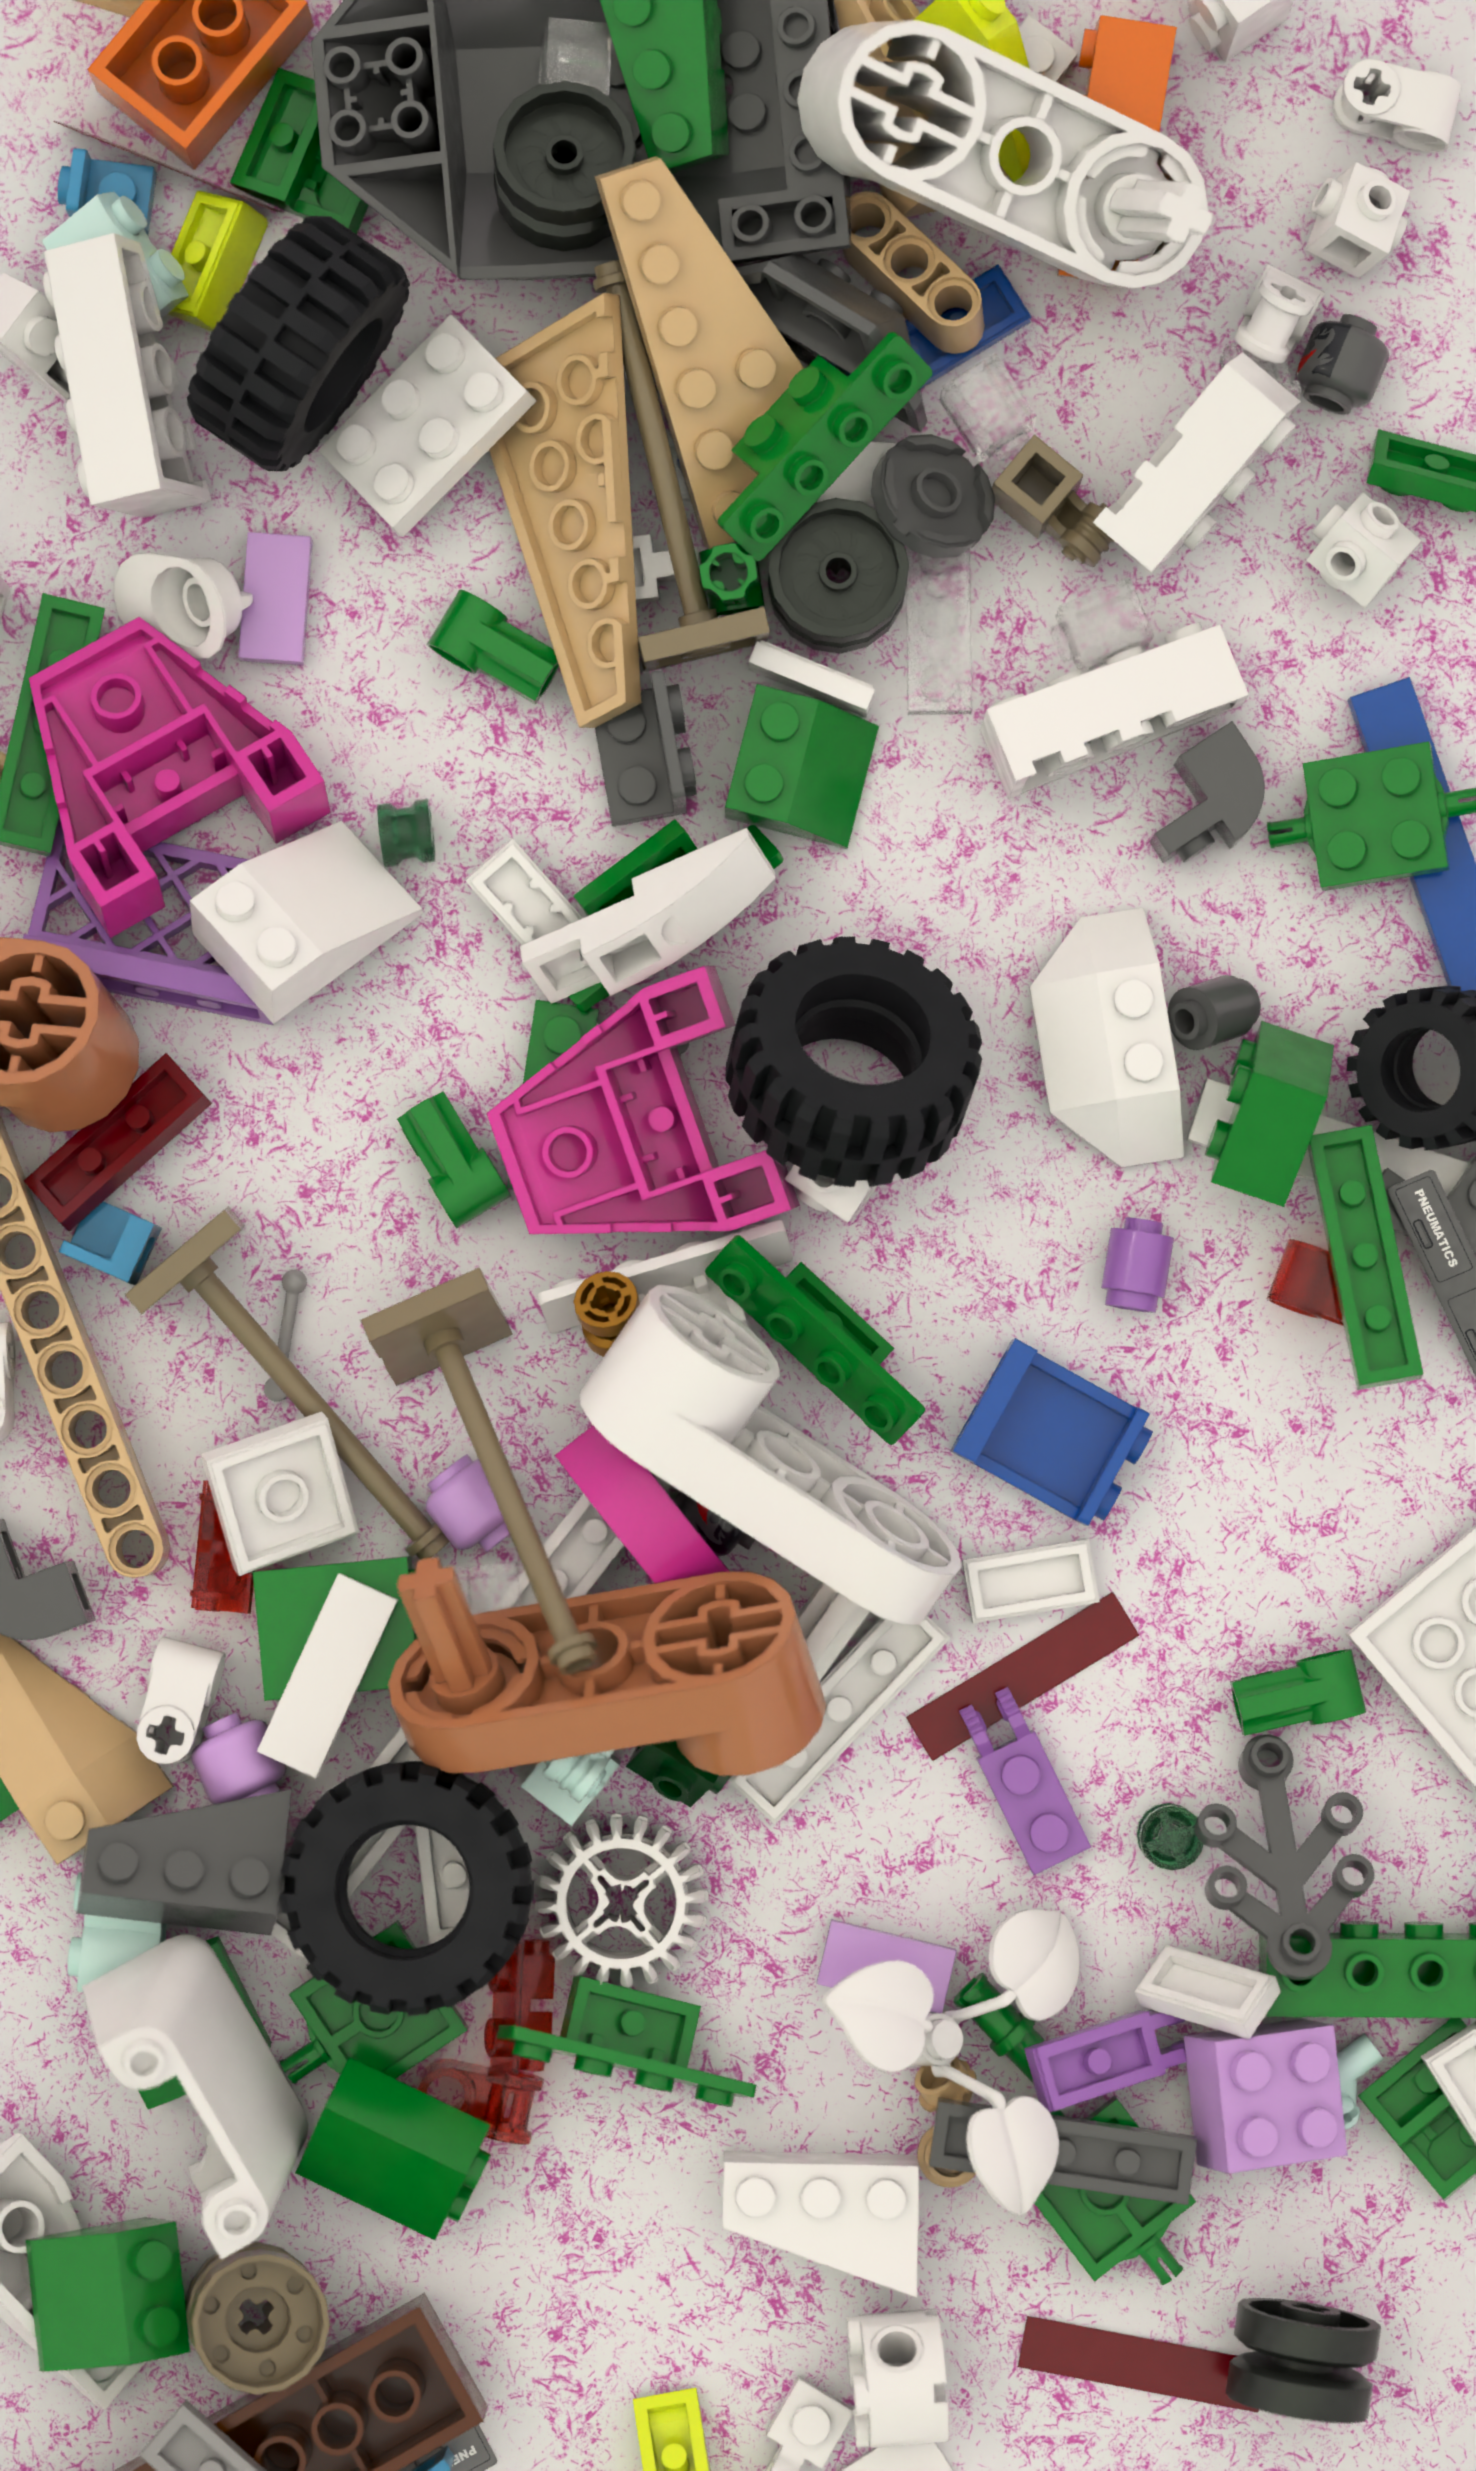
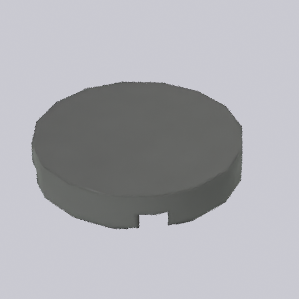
(932, 496)

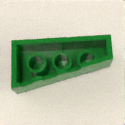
(673, 76)

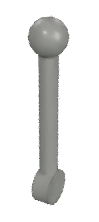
(293, 1283)

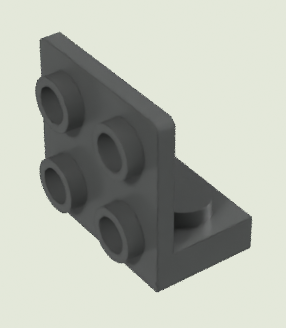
(641, 760)

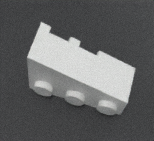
(1201, 464)
(830, 2209)

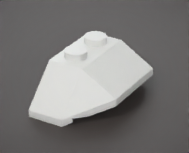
(1110, 1040)

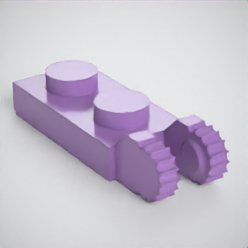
(1027, 1789)
(1102, 2059)

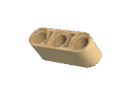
(921, 298)

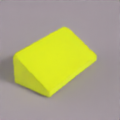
(215, 255)

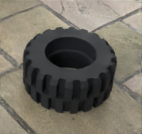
(297, 343)
(838, 1124)
(319, 1905)

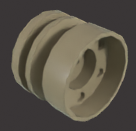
(250, 2355)

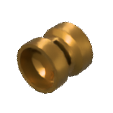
(604, 1307)

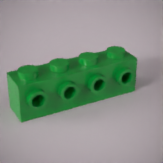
(1383, 1974)

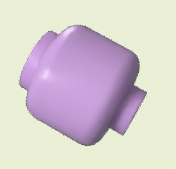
(466, 1506)
(230, 1761)

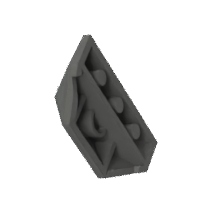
(828, 316)

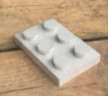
(427, 425)

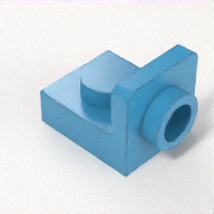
(93, 177)

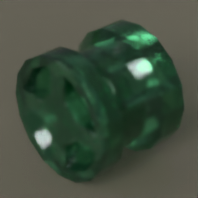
(406, 833)
(1173, 1838)

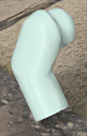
(1353, 2063)

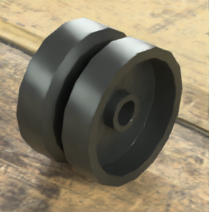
(548, 159)
(829, 613)
(1303, 2360)

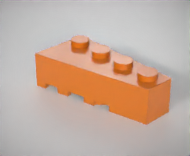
(1128, 70)

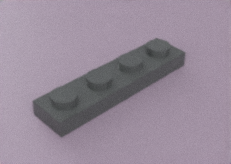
(1090, 2154)

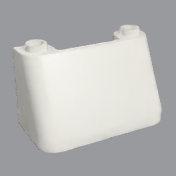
(184, 2019)

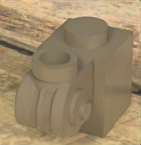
(1042, 496)

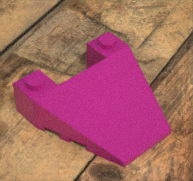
(149, 748)
(616, 1133)

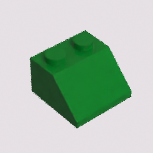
(801, 767)
(108, 2295)

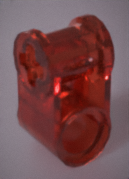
(1306, 1282)
(488, 2095)

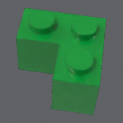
(1278, 1099)

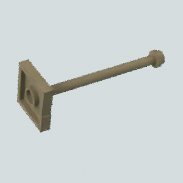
(700, 629)
(195, 1270)
(438, 1332)

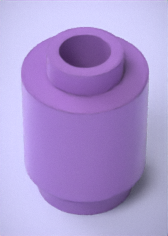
(1137, 1265)

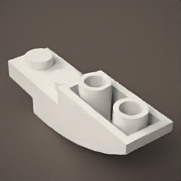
(665, 919)

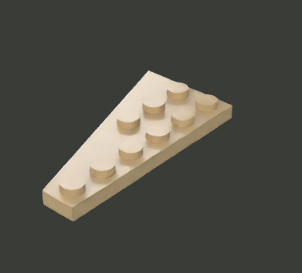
(702, 330)
(572, 503)

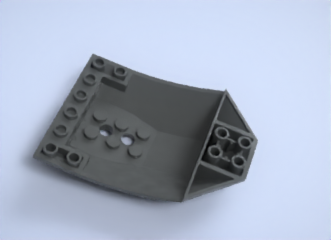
(418, 95)

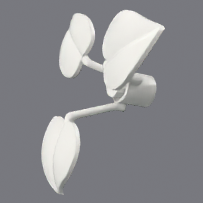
(891, 2028)

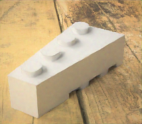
(119, 379)

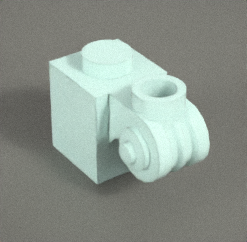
(570, 1783)

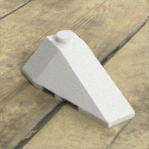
(33, 2206)

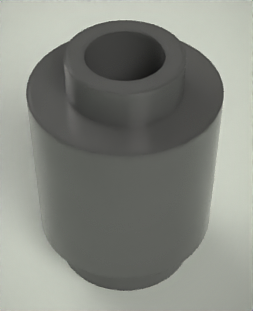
(1213, 1012)

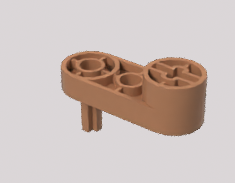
(62, 1039)
(676, 1660)

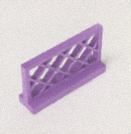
(135, 969)

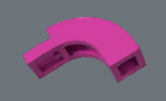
(638, 1510)

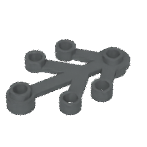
(1284, 1866)

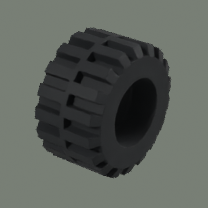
(1387, 1073)

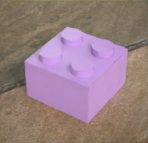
(1265, 2096)

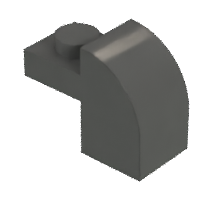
(1229, 791)
(40, 1602)

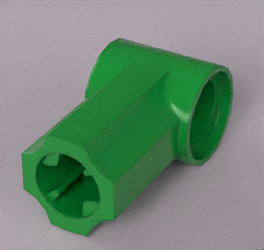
(730, 579)
(482, 640)
(458, 1170)
(1314, 1690)

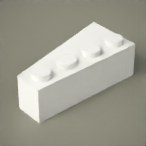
(1112, 708)

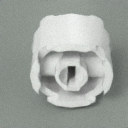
(897, 2378)

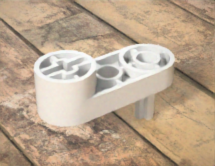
(1089, 172)
(685, 1404)

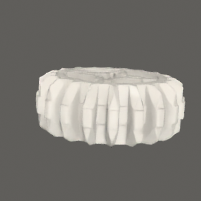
(579, 1936)

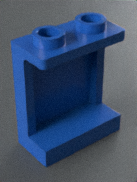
(1053, 1434)

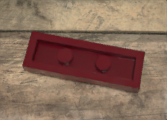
(118, 1145)

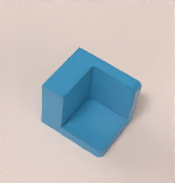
(113, 1242)

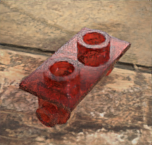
(215, 1581)
(522, 1978)

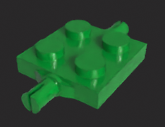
(1375, 816)
(378, 2040)
(1108, 2226)

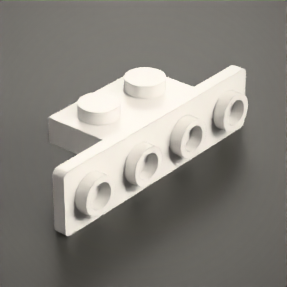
(680, 1268)

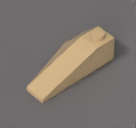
(67, 1755)

